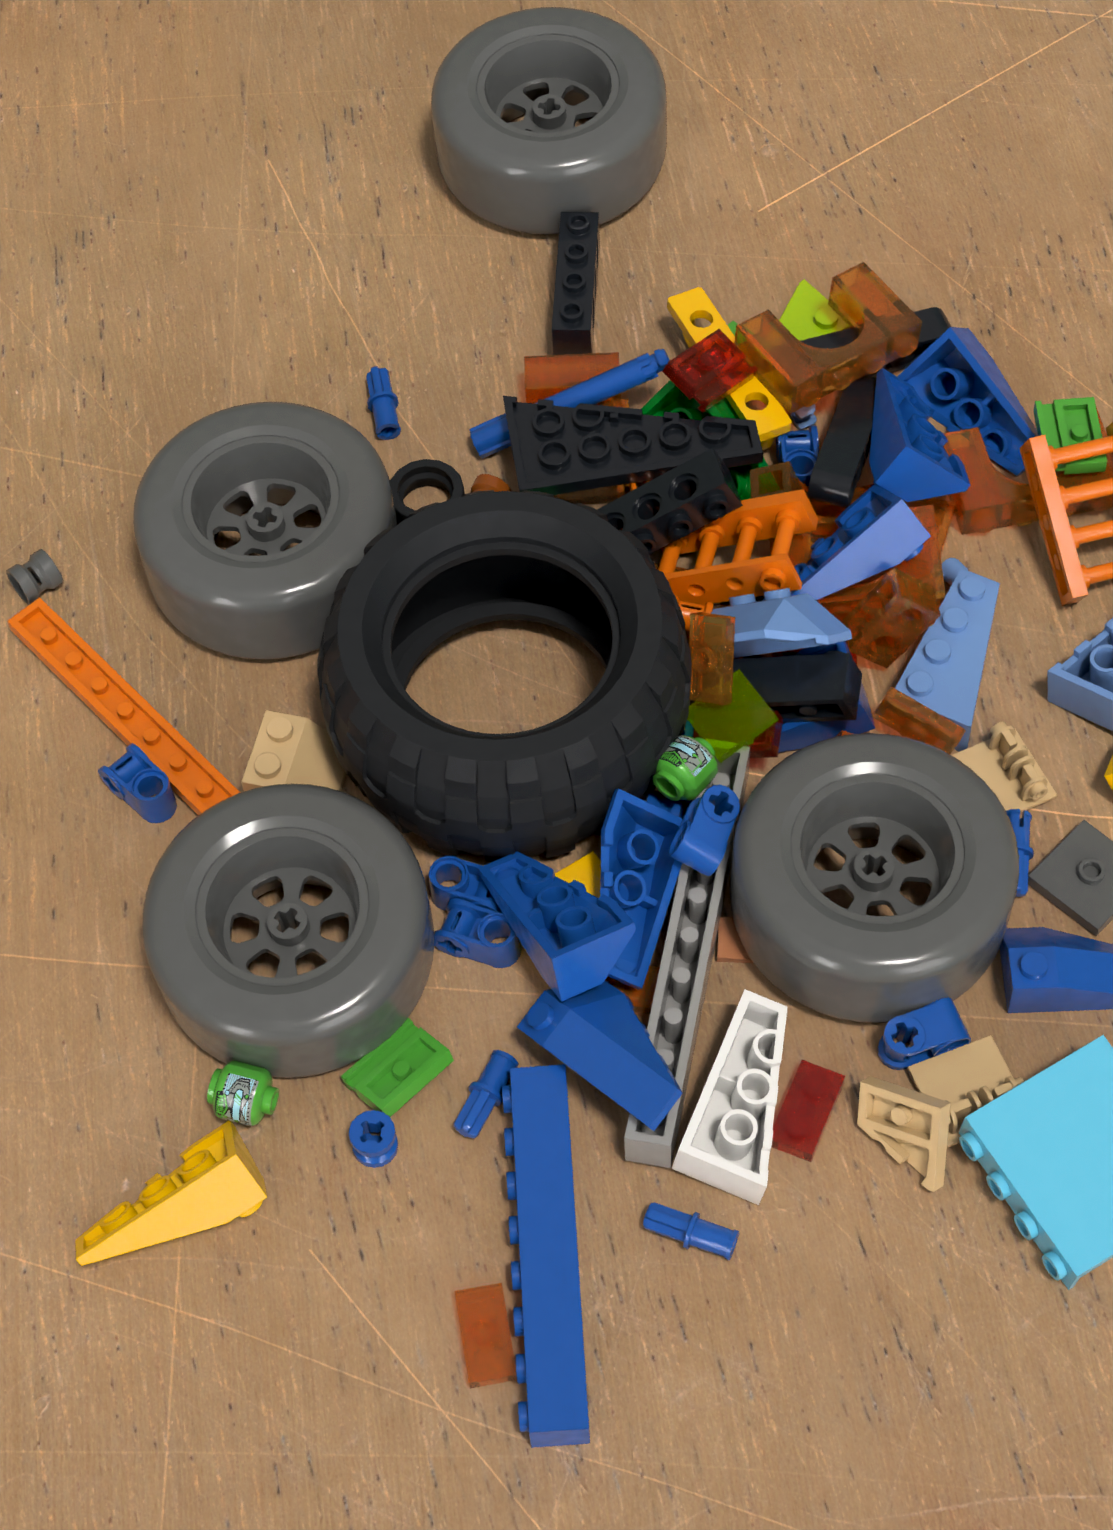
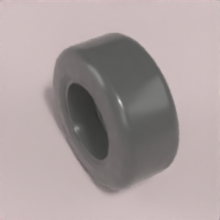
(555, 71)
(252, 463)
(902, 797)
(289, 840)

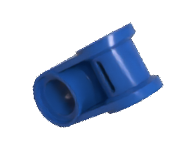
(800, 449)
(136, 780)
(706, 829)
(469, 886)
(469, 934)
(926, 1030)

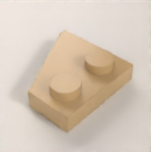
(908, 1126)

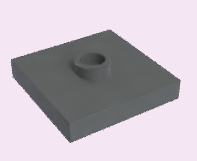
(1079, 877)

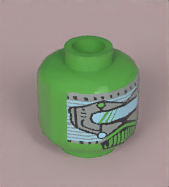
(685, 768)
(242, 1093)

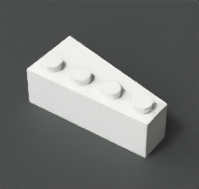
(734, 1116)

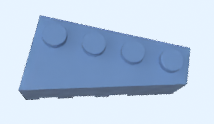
(953, 651)
(1086, 680)

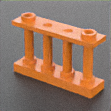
(1051, 505)
(758, 519)

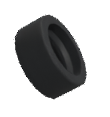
(421, 474)

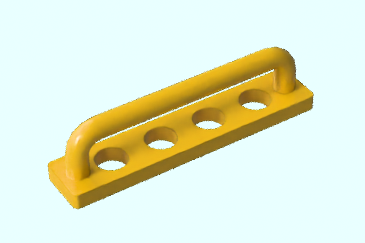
(696, 304)

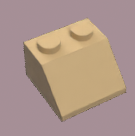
(292, 752)

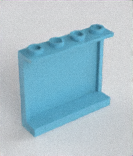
(1053, 1158)

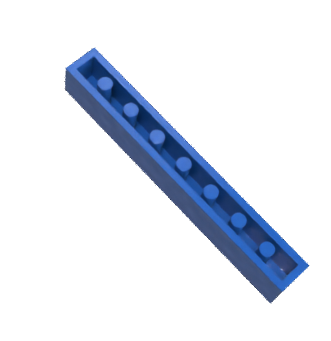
(548, 1258)

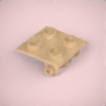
(1008, 769)
(965, 1078)

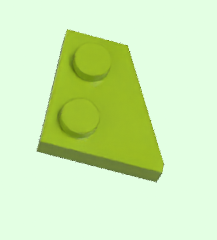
(810, 314)

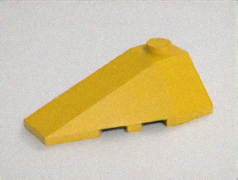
(202, 1193)

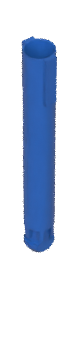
(494, 434)

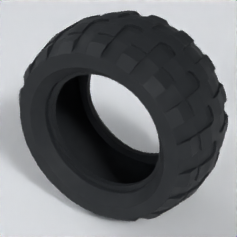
(482, 564)

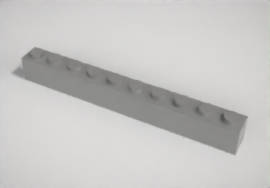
(685, 977)

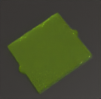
(733, 724)

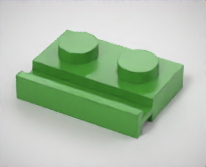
(1071, 423)
(397, 1068)

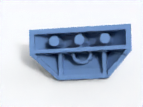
(781, 623)

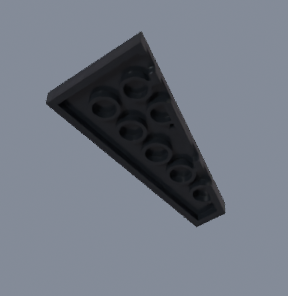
(611, 446)

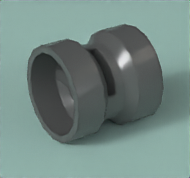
(34, 576)

